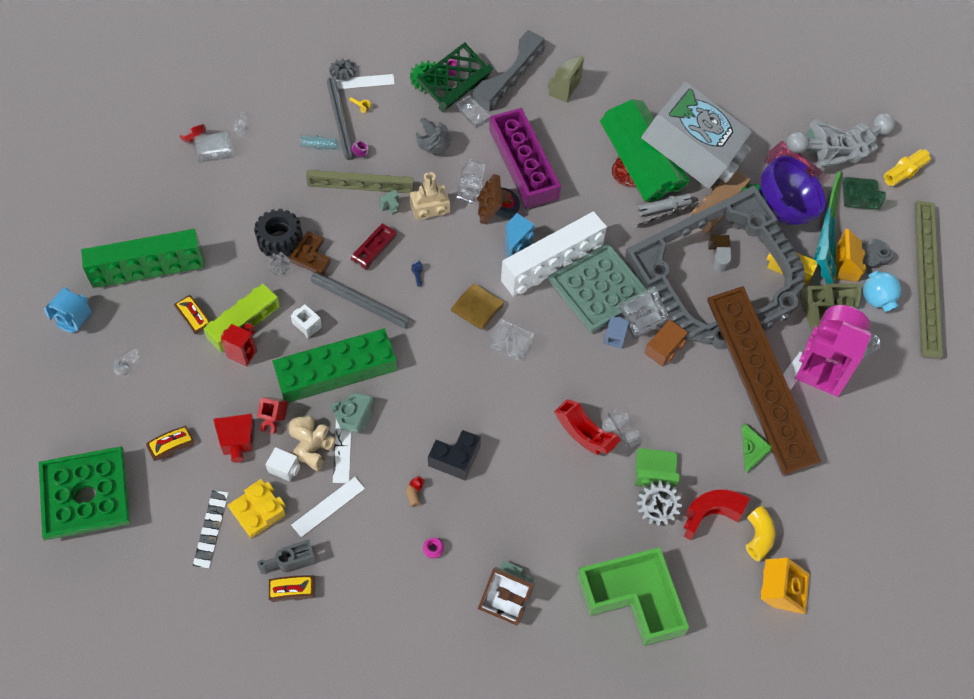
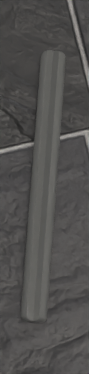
(340, 118)
(359, 300)

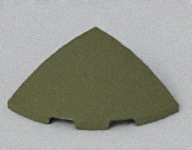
(820, 298)

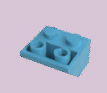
(518, 235)

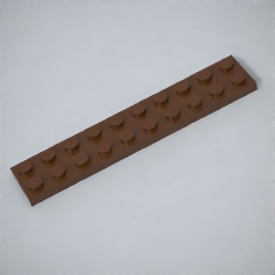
(763, 381)

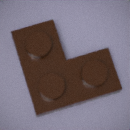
(306, 254)

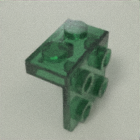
(862, 193)

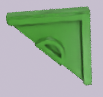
(753, 447)

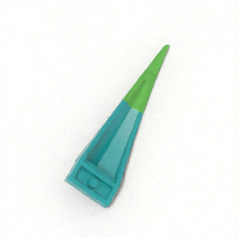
(825, 248)

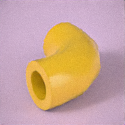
(764, 534)

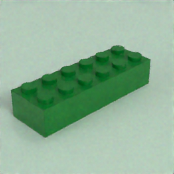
(142, 258)
(335, 365)

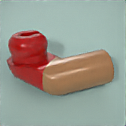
(413, 489)

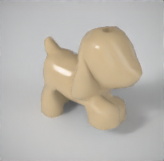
(310, 441)

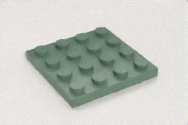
(596, 286)

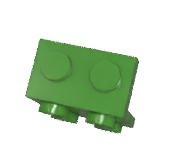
(656, 466)

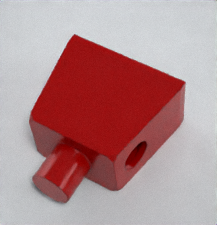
(235, 435)

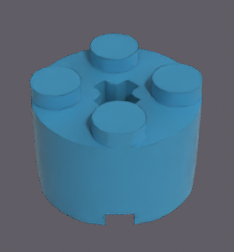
(68, 310)

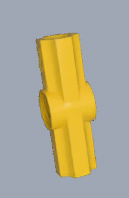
(907, 167)

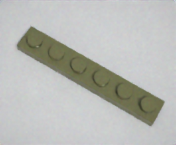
(357, 181)

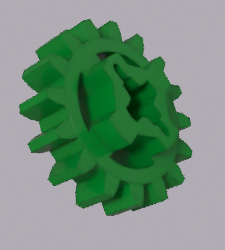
(421, 69)

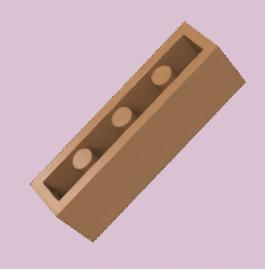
(720, 193)

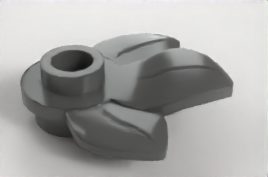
(874, 253)

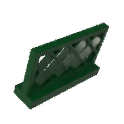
(462, 88)

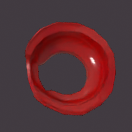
(194, 132)

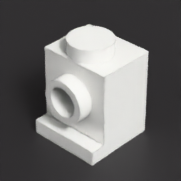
(306, 321)

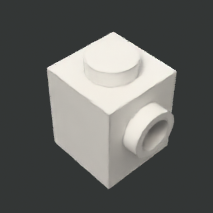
(282, 464)

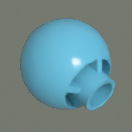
(882, 290)

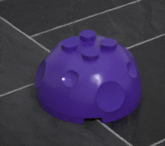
(791, 191)

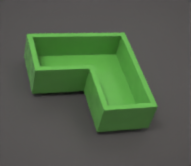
(643, 584)

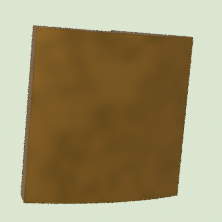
(477, 306)

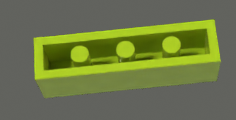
(250, 310)

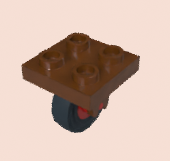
(496, 200)

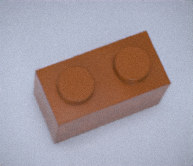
(666, 343)

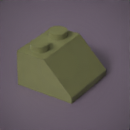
(566, 79)

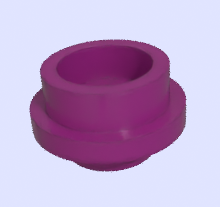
(360, 148)

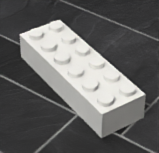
(552, 253)

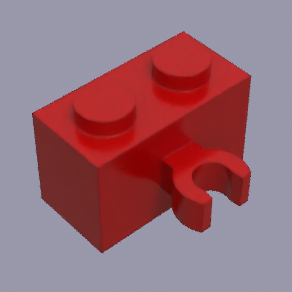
(239, 343)

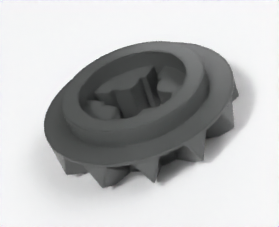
(342, 74)

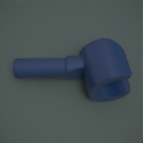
(416, 268)

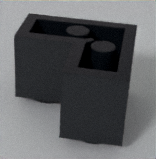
(455, 459)

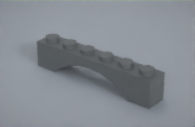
(492, 90)

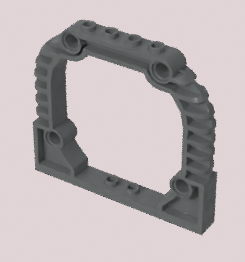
(741, 208)

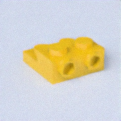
(257, 508)

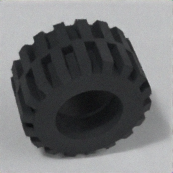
(274, 222)

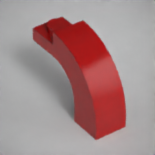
(584, 430)
(714, 502)

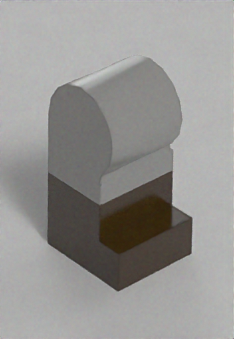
(722, 251)

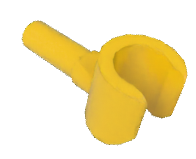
(362, 104)

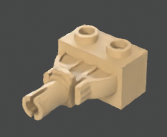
(431, 200)

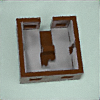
(506, 596)

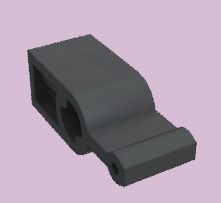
(299, 556)

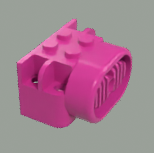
(834, 349)

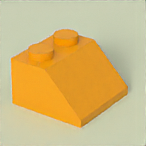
(849, 257)
(785, 585)

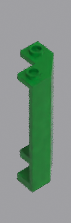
(648, 167)

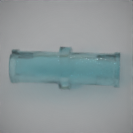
(318, 142)

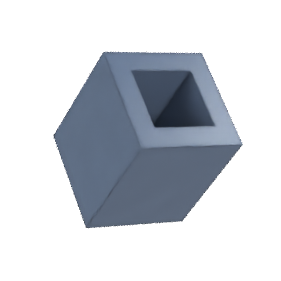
(616, 332)

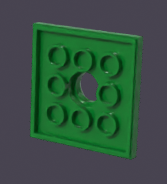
(66, 476)

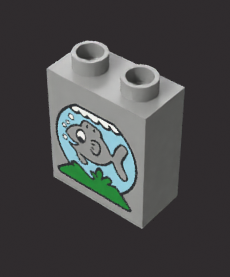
(699, 136)

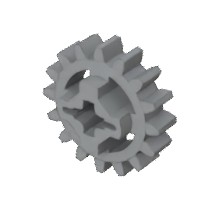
(667, 500)

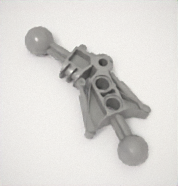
(832, 141)

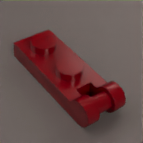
(373, 246)

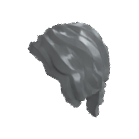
(436, 139)

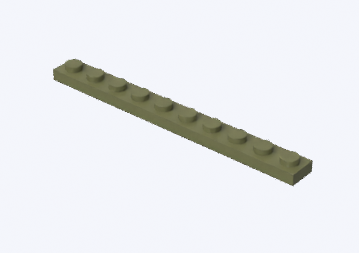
(928, 280)

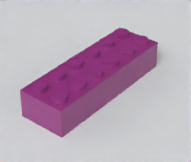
(524, 158)

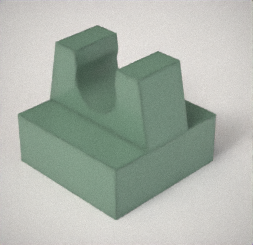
(389, 201)

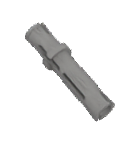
(670, 203)

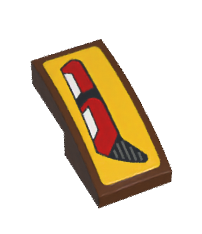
(192, 314)
(167, 443)
(292, 588)

